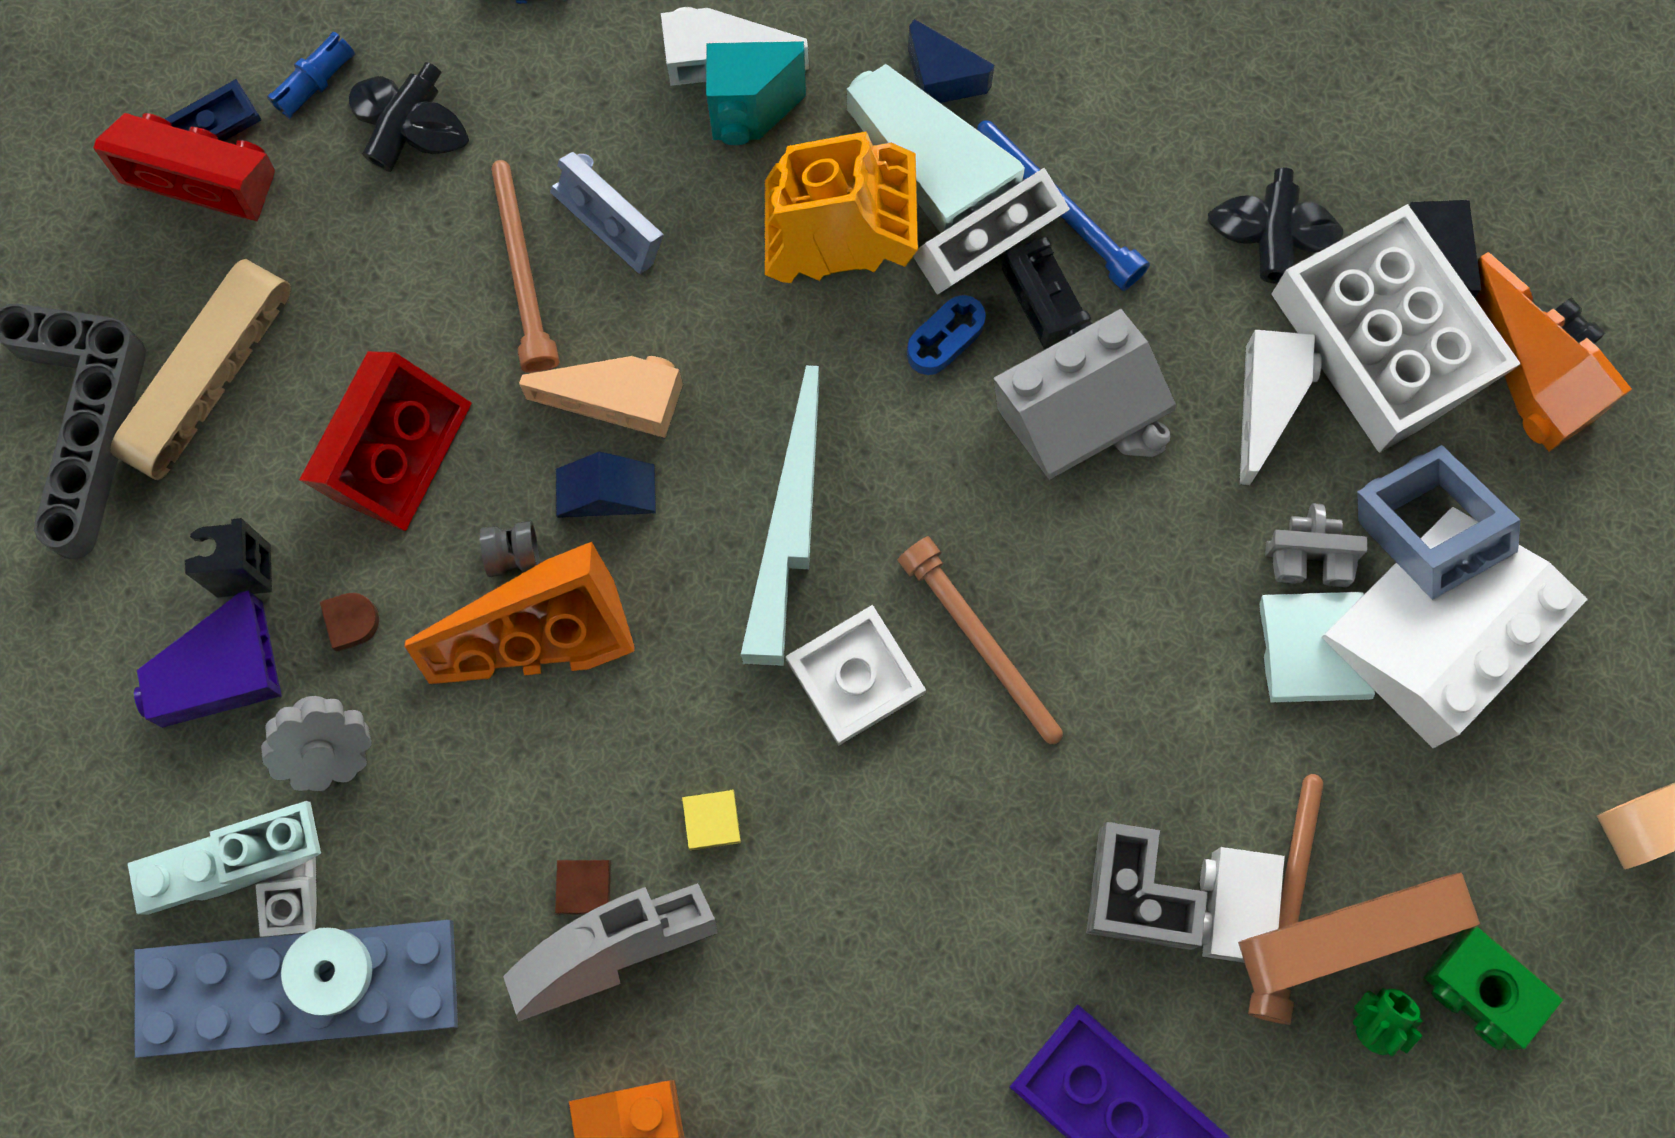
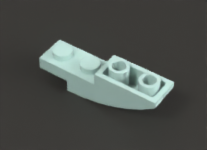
(226, 859)

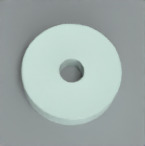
(302, 967)

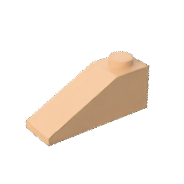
(617, 391)

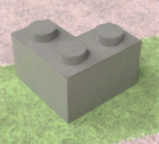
(1127, 900)

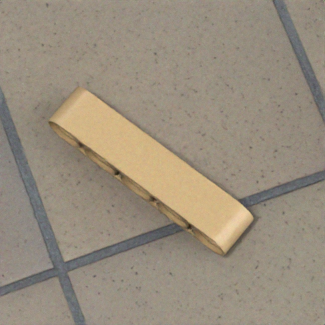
(198, 368)

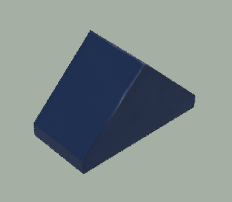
(946, 68)
(605, 487)

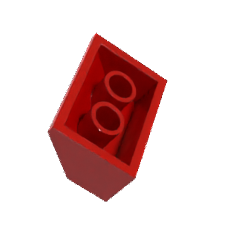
(187, 164)
(386, 439)

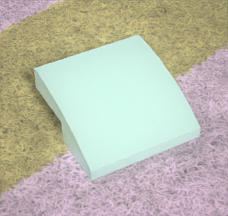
(1296, 656)

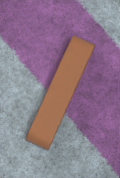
(1358, 934)

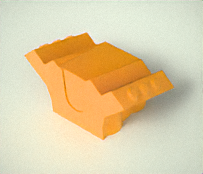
(839, 208)

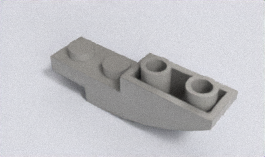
(592, 948)

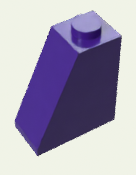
(211, 667)

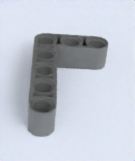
(83, 414)

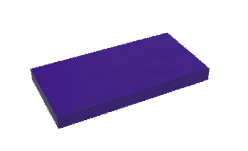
(1100, 1089)

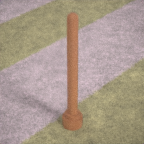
(536, 348)
(924, 562)
(1277, 1005)

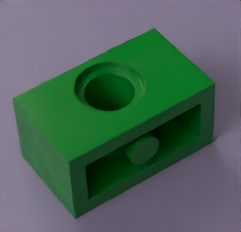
(1522, 998)

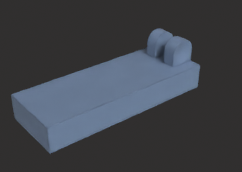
(606, 212)

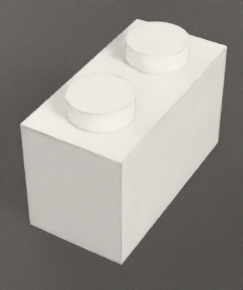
(1241, 899)

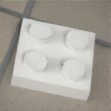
(855, 675)

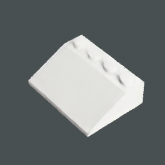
(1394, 327)
(1452, 653)

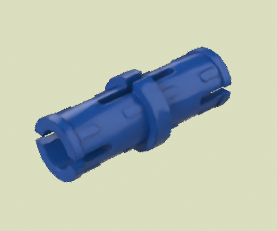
(311, 75)

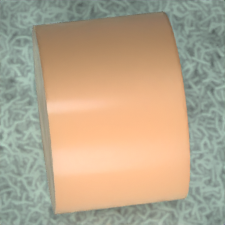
(1642, 827)

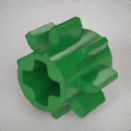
(1387, 1021)

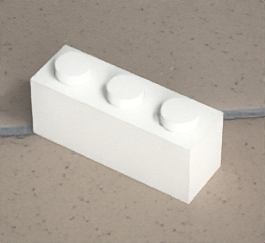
(990, 231)

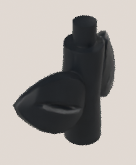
(405, 116)
(1276, 224)

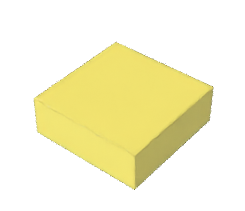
(711, 820)

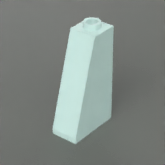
(954, 161)

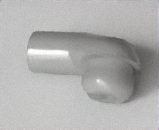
(1145, 442)

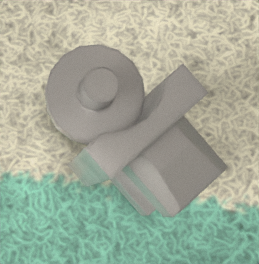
(1318, 540)

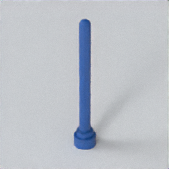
(1124, 265)

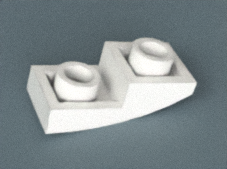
(288, 901)

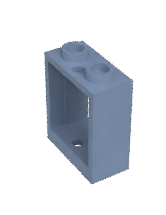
(1457, 558)

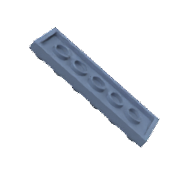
(235, 995)

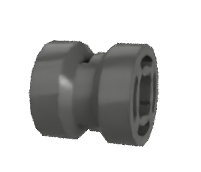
(509, 548)

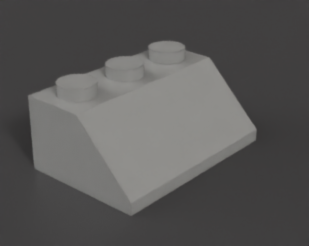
(1084, 394)

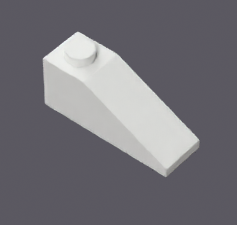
(690, 29)
(1275, 381)

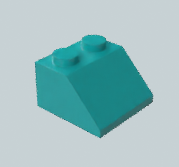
(752, 87)

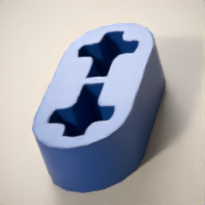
(938, 326)

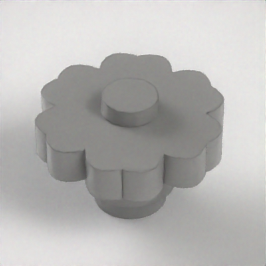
(315, 744)

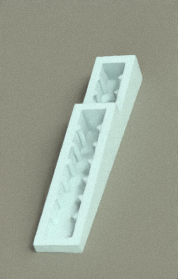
(788, 533)

